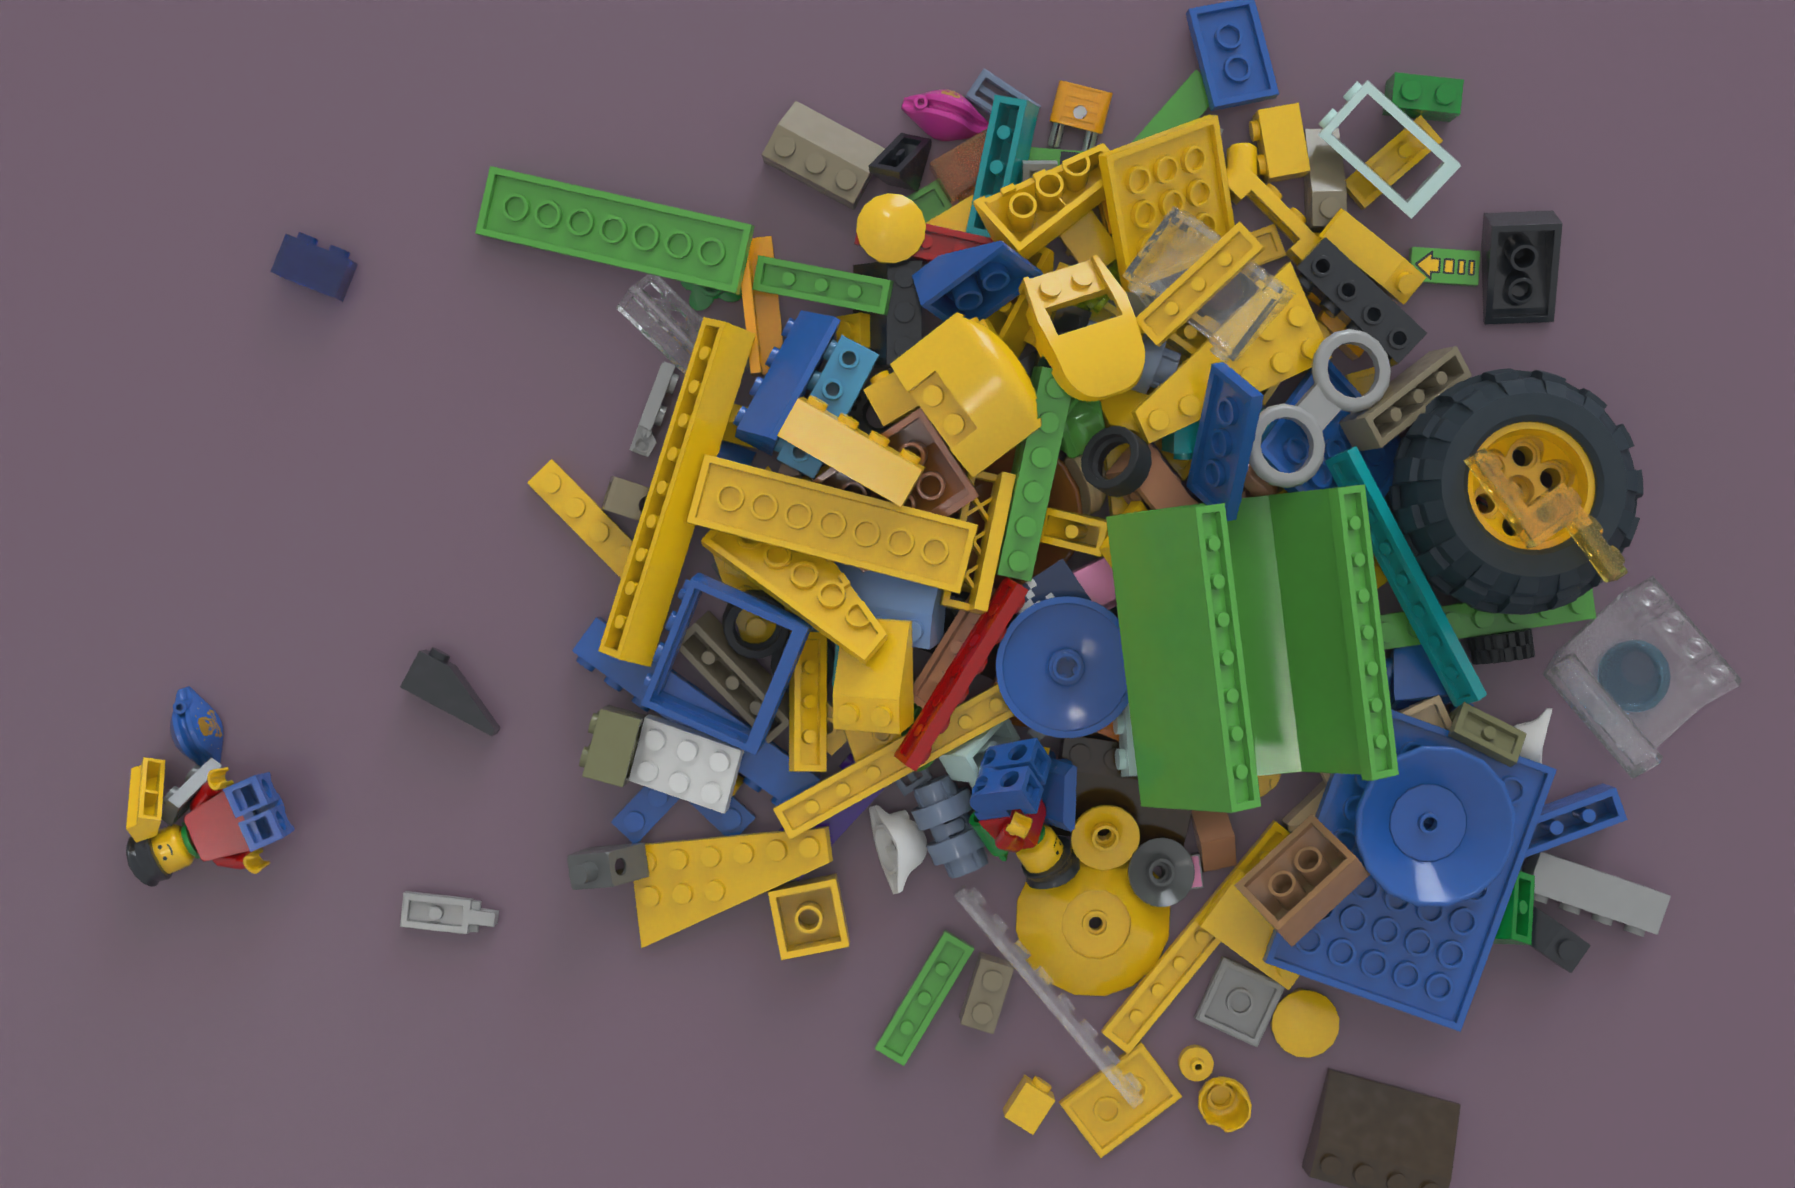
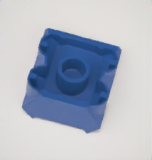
(1060, 793)

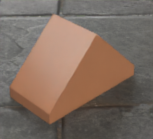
(1214, 839)

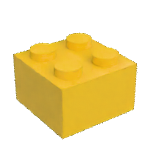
(809, 916)

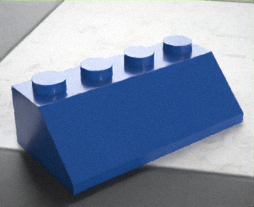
(786, 379)

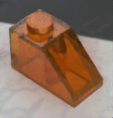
(959, 168)

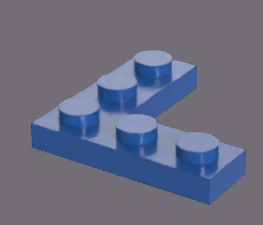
(651, 805)

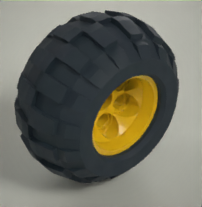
(1559, 434)

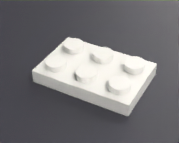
(686, 763)

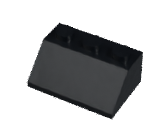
(902, 326)

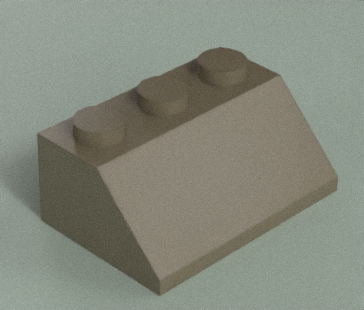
(822, 154)

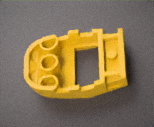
(1095, 358)

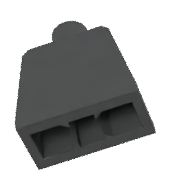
(596, 866)

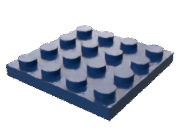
(1287, 445)

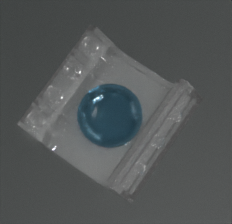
(1639, 674)

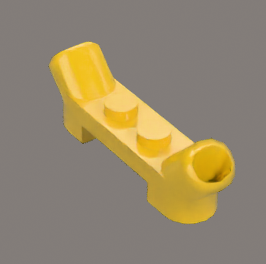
(1244, 182)

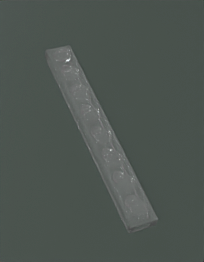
(1059, 1005)

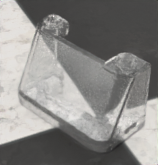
(1236, 312)

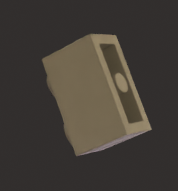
(986, 993)

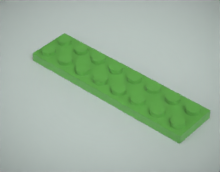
(615, 230)

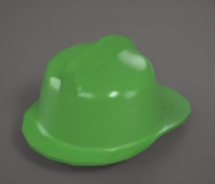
(1082, 423)

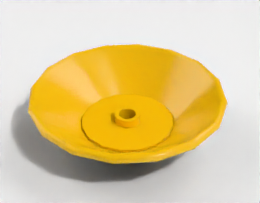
(1089, 959)

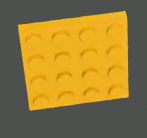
(1163, 171)

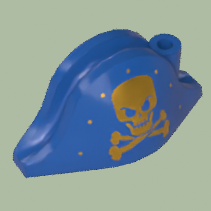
(196, 727)

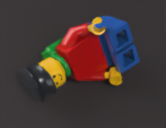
(1012, 813)
(224, 826)

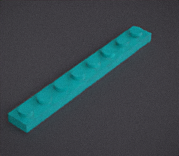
(1410, 584)

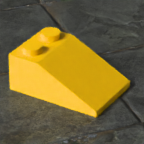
(881, 692)
(1243, 930)

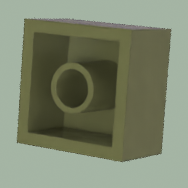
(612, 745)

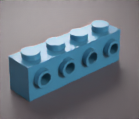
(839, 387)

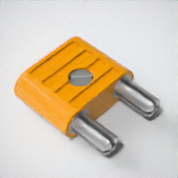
(1081, 109)

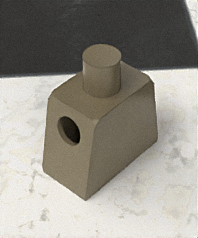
(624, 497)

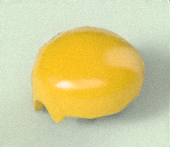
(1224, 1103)

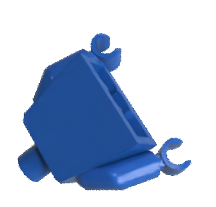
(1413, 678)

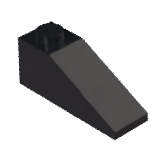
(445, 687)
(1556, 941)

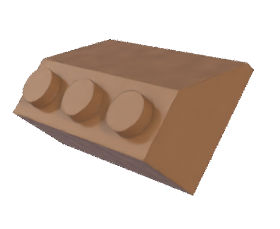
(1302, 879)

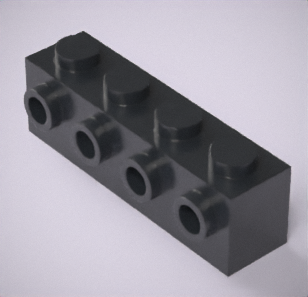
(1357, 300)

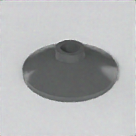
(1176, 870)

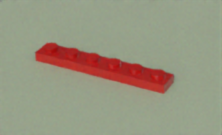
(956, 681)

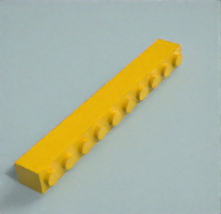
(663, 528)

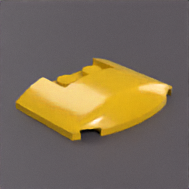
(970, 391)

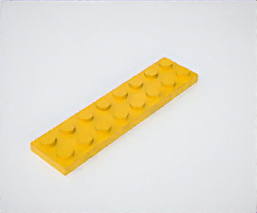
(832, 524)

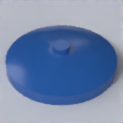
(1063, 667)

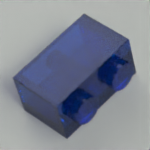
(313, 266)

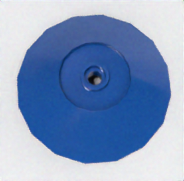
(1468, 834)

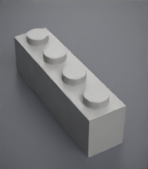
(1598, 893)

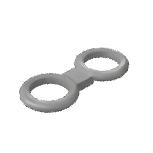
(1320, 406)

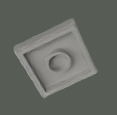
(1239, 1001)

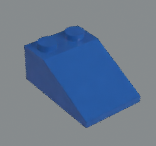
(972, 280)

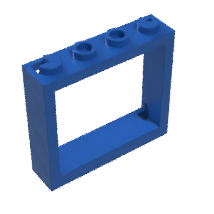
(666, 653)

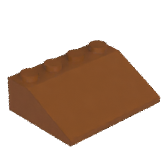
(942, 485)

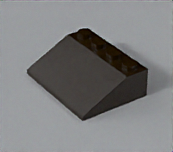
(1102, 785)
(1380, 1136)

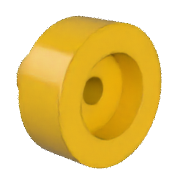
(1194, 1055)

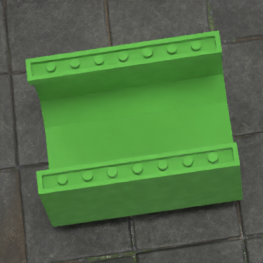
(1251, 646)

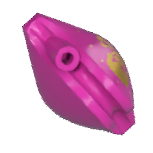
(944, 115)

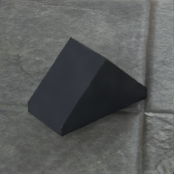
(903, 161)

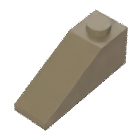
(1325, 183)

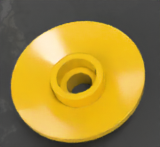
(1108, 850)

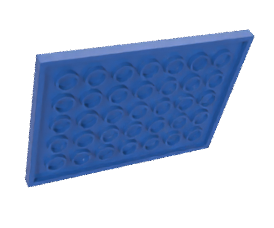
(1402, 952)

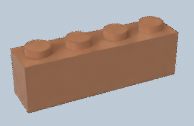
(1160, 488)

